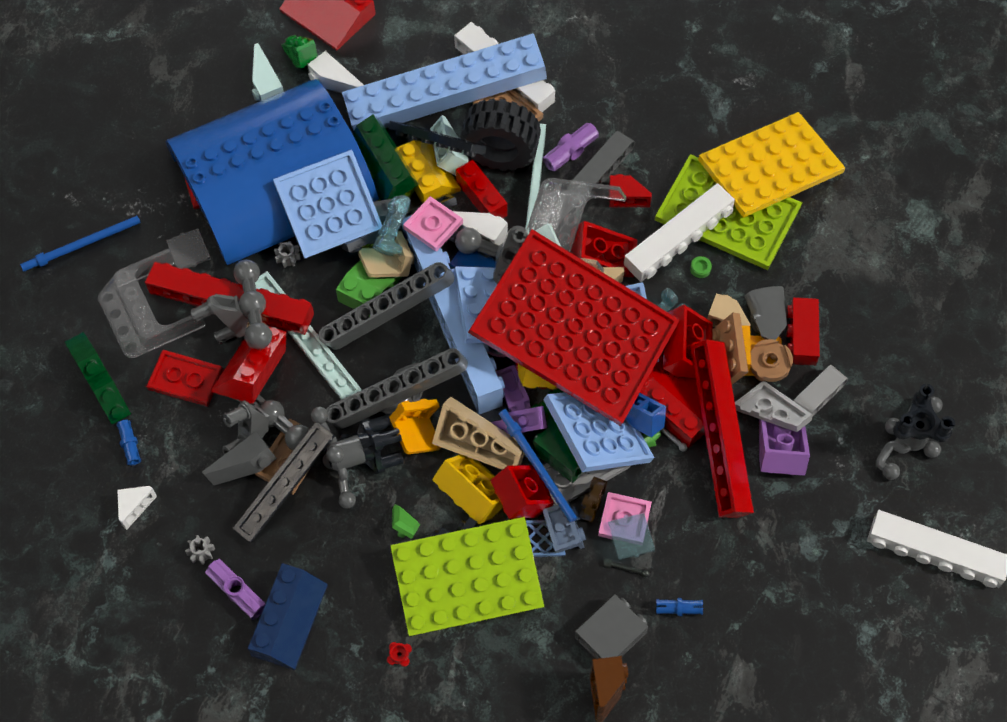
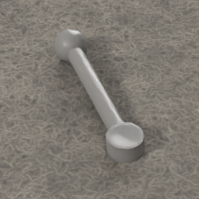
(682, 446)

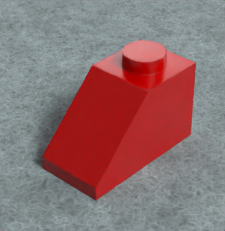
(635, 193)

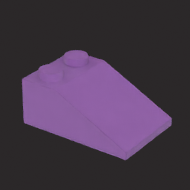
(782, 449)

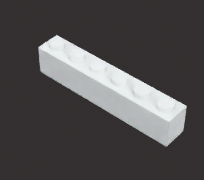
(474, 38)
(679, 233)
(939, 549)

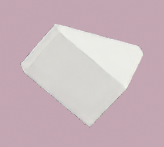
(133, 502)

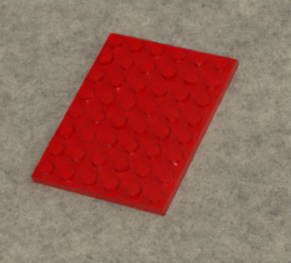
(574, 327)

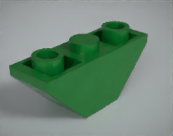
(300, 50)

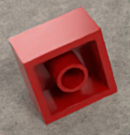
(521, 492)

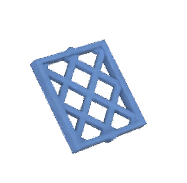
(546, 553)

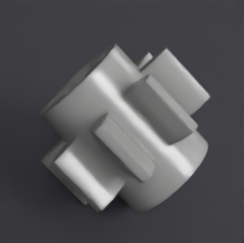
(287, 254)
(199, 555)

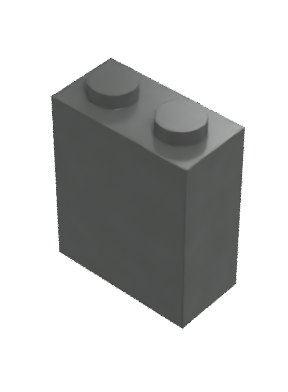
(611, 629)

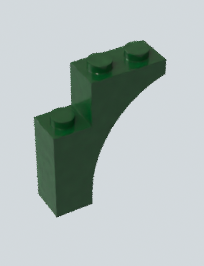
(98, 378)
(552, 447)

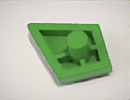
(403, 522)

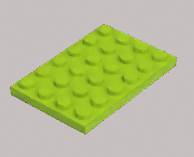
(749, 238)
(467, 576)

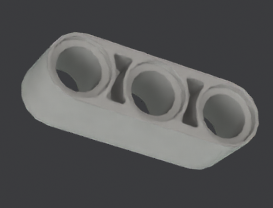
(821, 390)

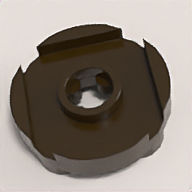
(593, 500)

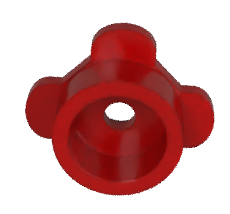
(403, 649)

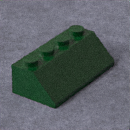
(383, 159)

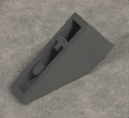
(243, 460)

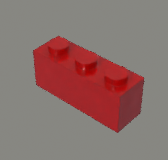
(480, 190)
(803, 330)

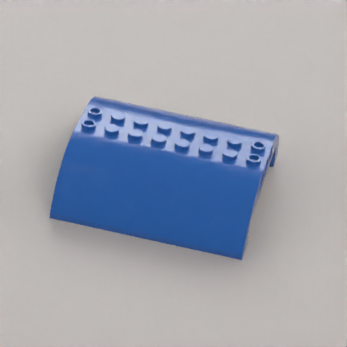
(240, 154)

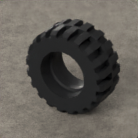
(507, 132)

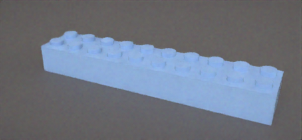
(448, 83)
(480, 375)

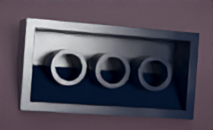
(287, 617)

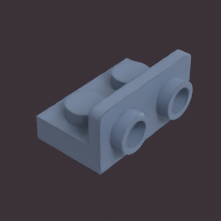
(562, 532)

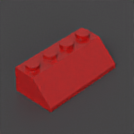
(251, 369)

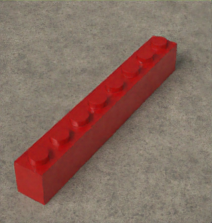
(196, 288)
(721, 429)

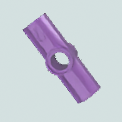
(570, 147)
(226, 580)

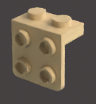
(383, 265)

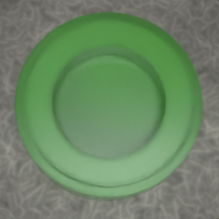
(700, 267)

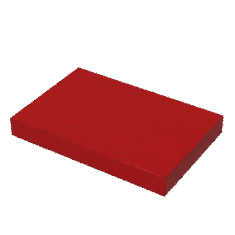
(184, 378)

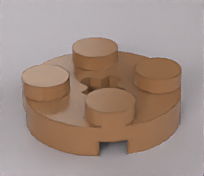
(770, 372)

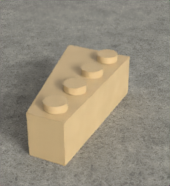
(475, 437)

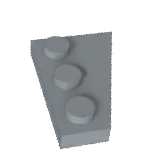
(774, 407)

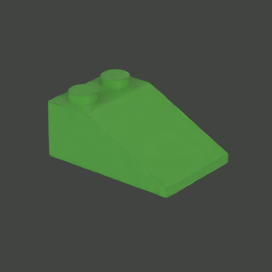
(359, 288)

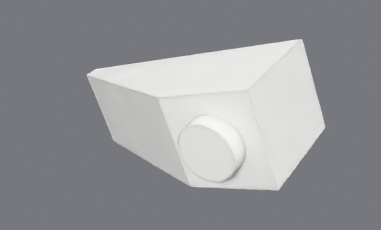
(332, 74)

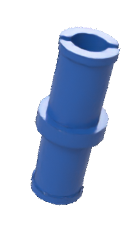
(128, 442)
(679, 607)

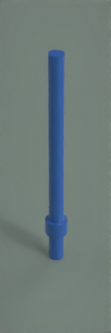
(42, 259)
(515, 431)

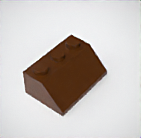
(607, 682)

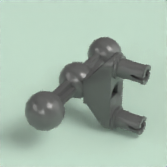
(469, 241)
(238, 312)
(258, 418)

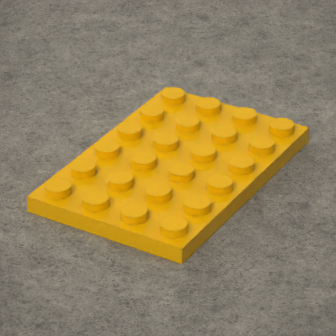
(771, 164)

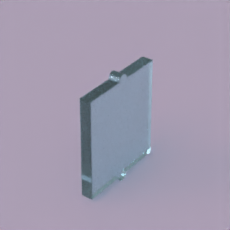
(631, 536)

